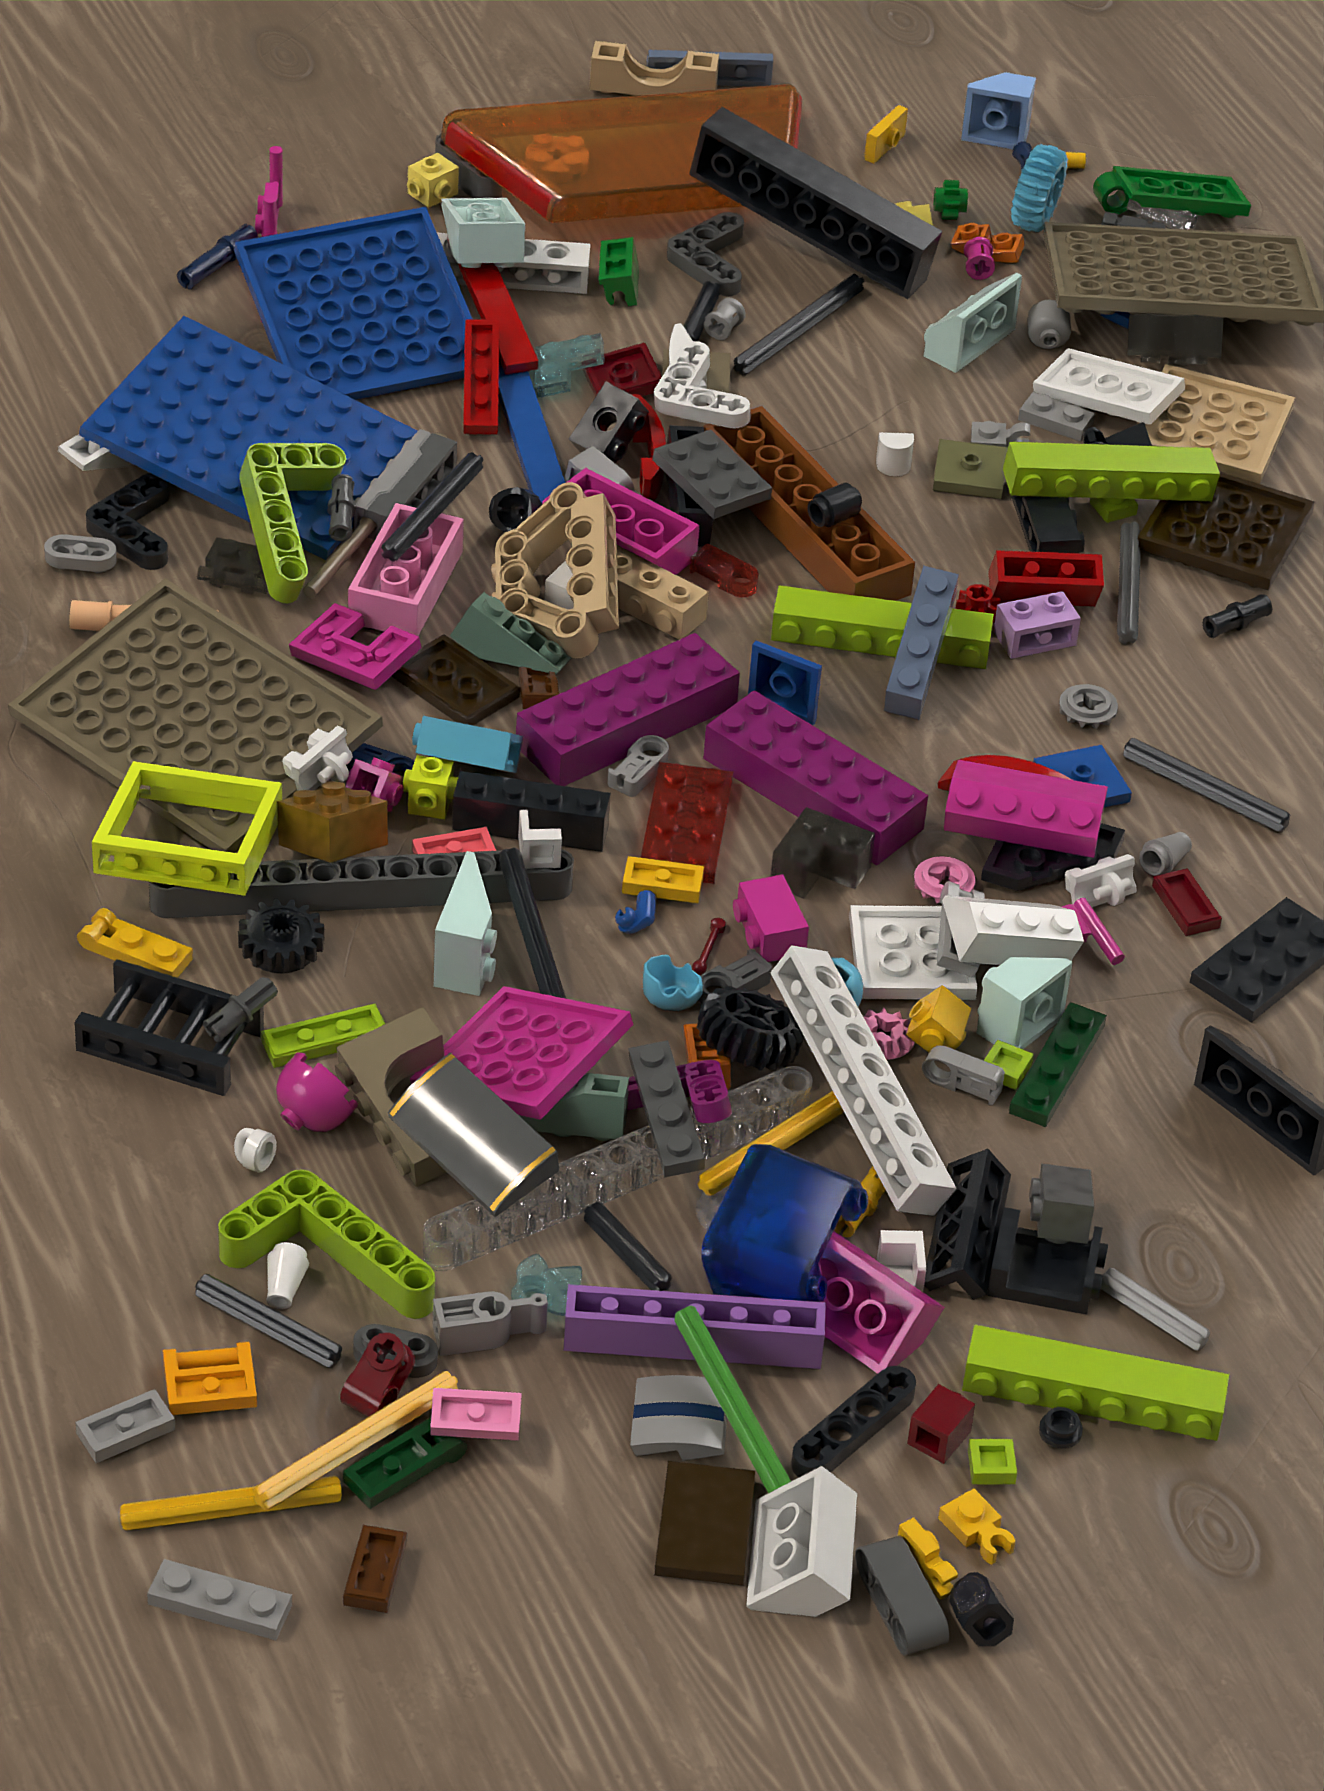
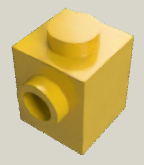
(938, 1020)

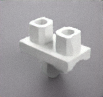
(323, 761)
(1104, 882)

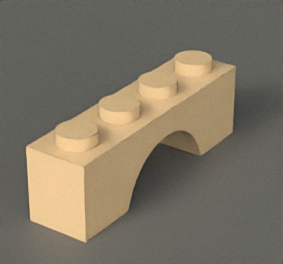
(618, 72)

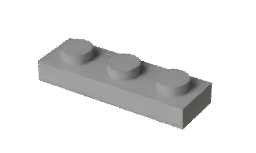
(219, 1599)

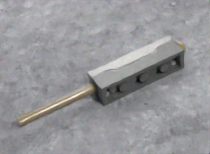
(405, 481)

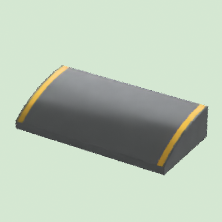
(474, 1135)

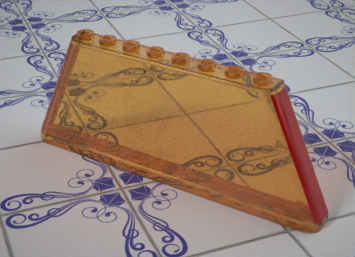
(611, 152)

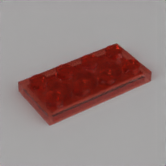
(688, 816)

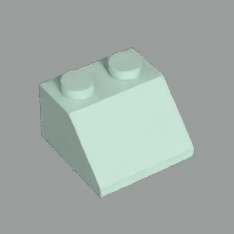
(1023, 999)

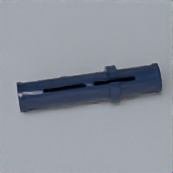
(215, 257)

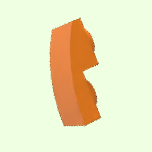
(1006, 246)

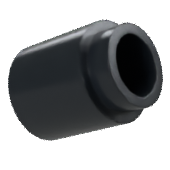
(835, 505)

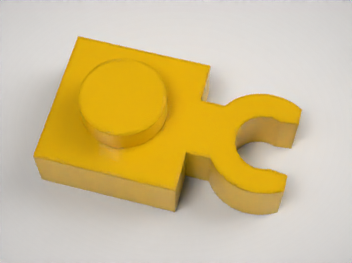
(975, 1520)
(926, 1553)

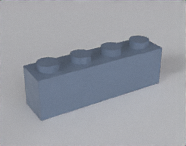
(921, 642)

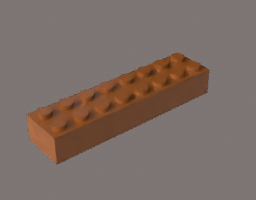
(844, 558)

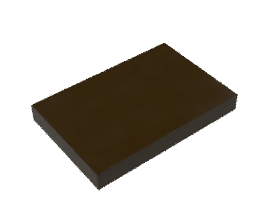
(456, 681)
(705, 1523)

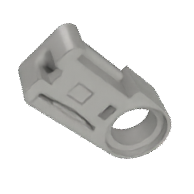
(638, 768)
(965, 1073)

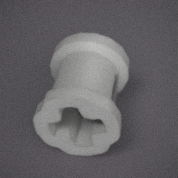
(724, 318)

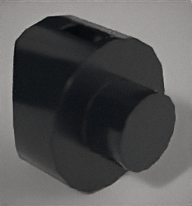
(512, 507)

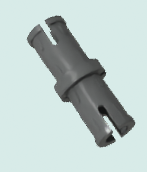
(341, 507)

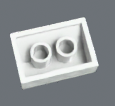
(1001, 929)
(803, 1546)

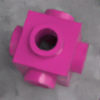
(377, 779)

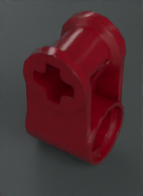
(378, 1380)

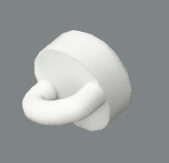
(257, 1150)

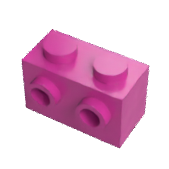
(770, 917)

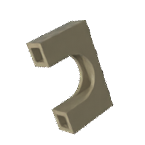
(376, 1065)

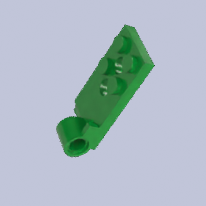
(1171, 191)

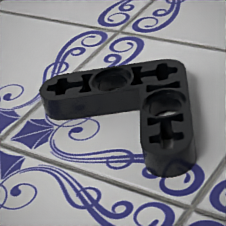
(111, 520)

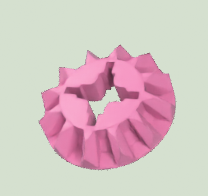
(933, 870)
(898, 1042)

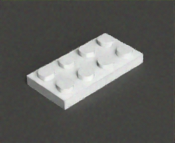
(1109, 386)

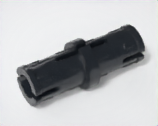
(1237, 615)

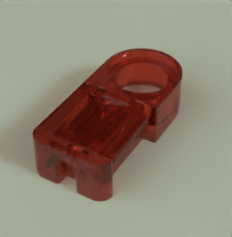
(723, 569)

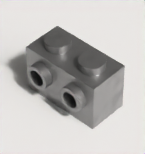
(1062, 1203)

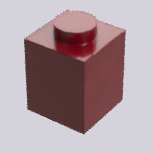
(941, 1423)

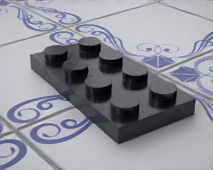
(1264, 960)

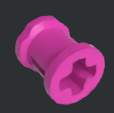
(984, 261)

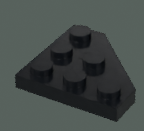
(1027, 866)

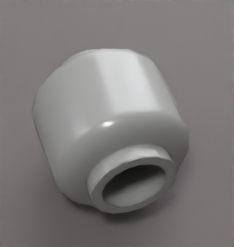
(1048, 323)

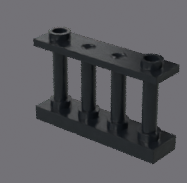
(154, 1053)

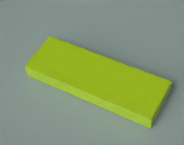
(319, 1035)

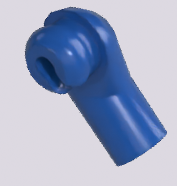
(641, 918)

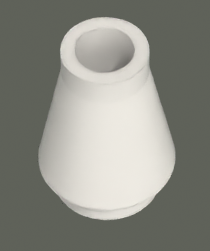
(285, 1272)

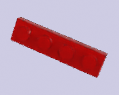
(481, 376)

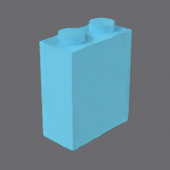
(467, 744)

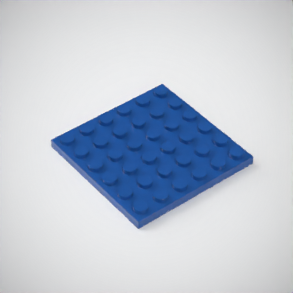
(360, 303)

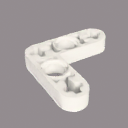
(724, 408)

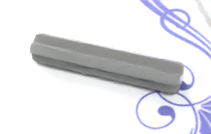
(1154, 1309)

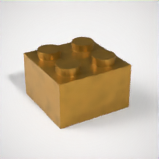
(332, 822)

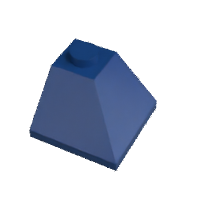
(786, 680)

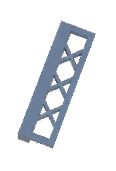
(733, 68)

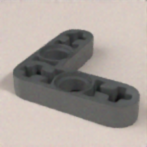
(690, 251)

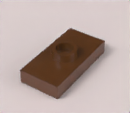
(536, 686)
(375, 1568)

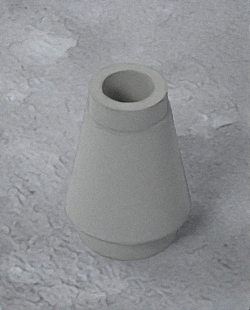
(1164, 853)

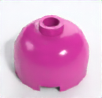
(312, 1096)

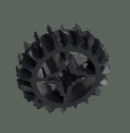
(749, 1028)

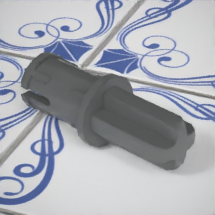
(240, 1008)

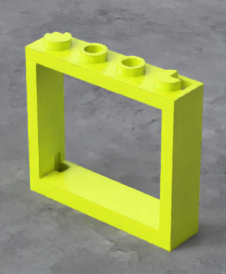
(179, 863)

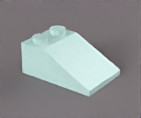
(484, 231)
(465, 934)

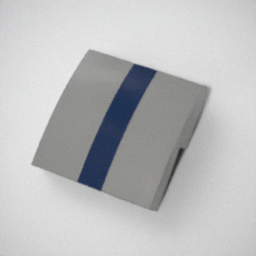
(678, 1416)

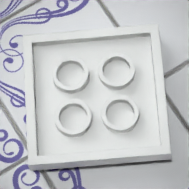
(898, 953)

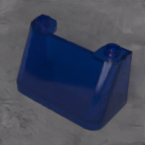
(777, 1226)

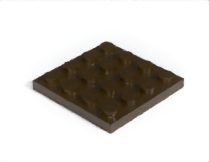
(1236, 535)

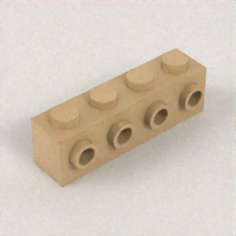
(659, 595)

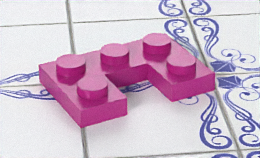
(330, 647)

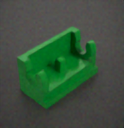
(619, 269)

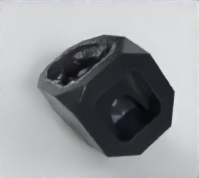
(981, 1610)

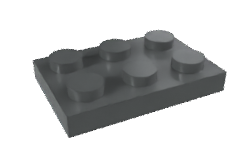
(712, 474)

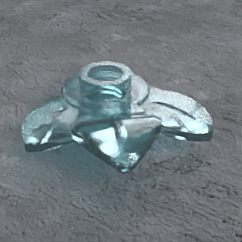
(536, 1277)

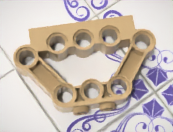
(593, 588)

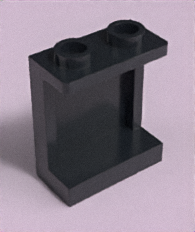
(1045, 1272)

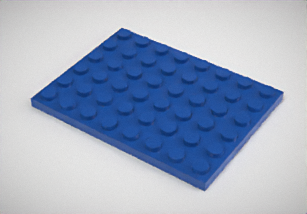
(209, 398)

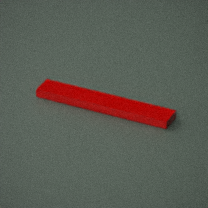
(496, 304)

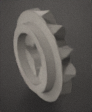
(1100, 701)

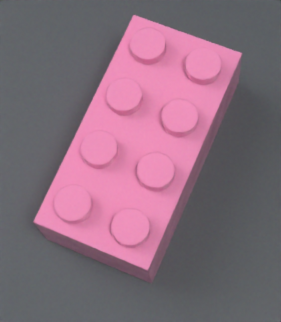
(408, 588)

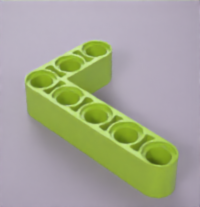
(265, 481)
(337, 1227)

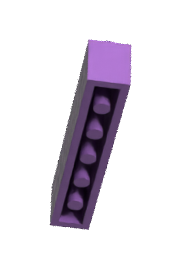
(742, 1327)

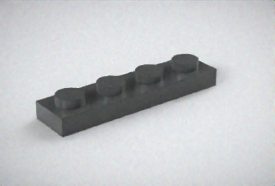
(666, 1109)

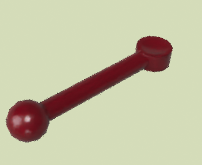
(717, 926)

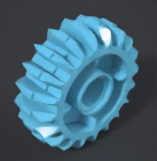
(1039, 187)

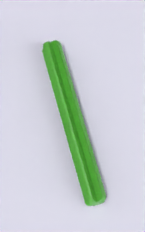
(731, 1399)

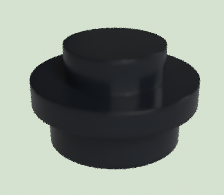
(1061, 1428)

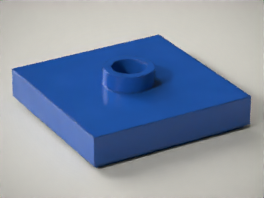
(1093, 767)

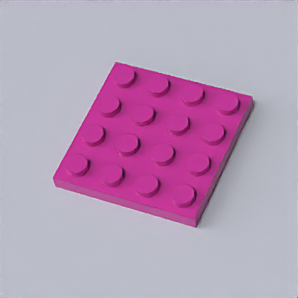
(534, 1046)

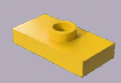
(886, 134)

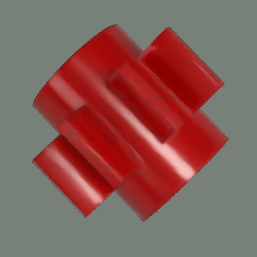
(978, 599)

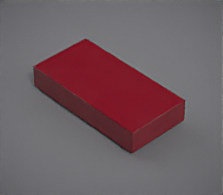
(1186, 902)

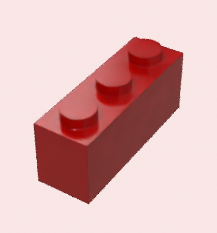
(1034, 574)

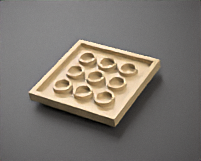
(1227, 416)

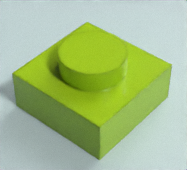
(1114, 509)
(1012, 1060)
(992, 1461)

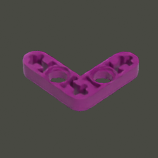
(703, 1084)

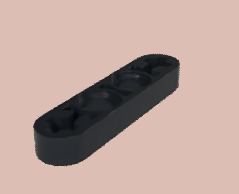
(849, 1419)

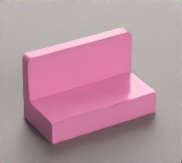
(475, 1414)

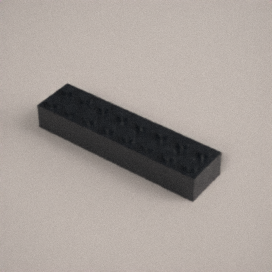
(815, 202)

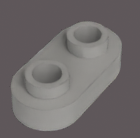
(80, 553)

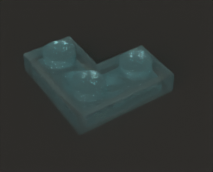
(561, 358)

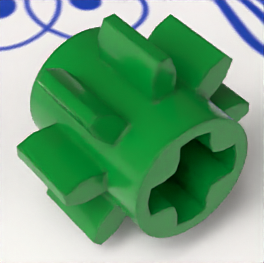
(950, 199)

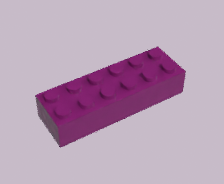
(608, 714)
(810, 769)

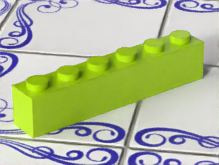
(1110, 471)
(872, 625)
(1096, 1382)

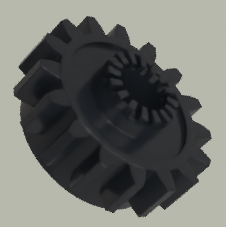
(281, 937)

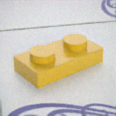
(663, 878)

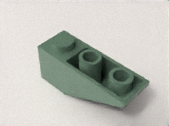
(502, 637)
(591, 1109)

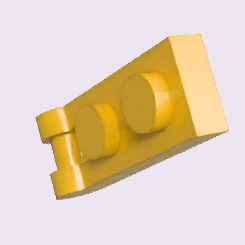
(134, 944)

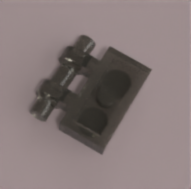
(233, 565)

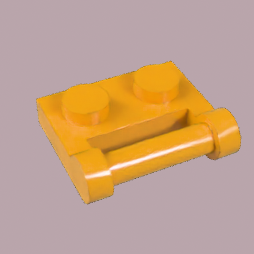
(209, 1379)

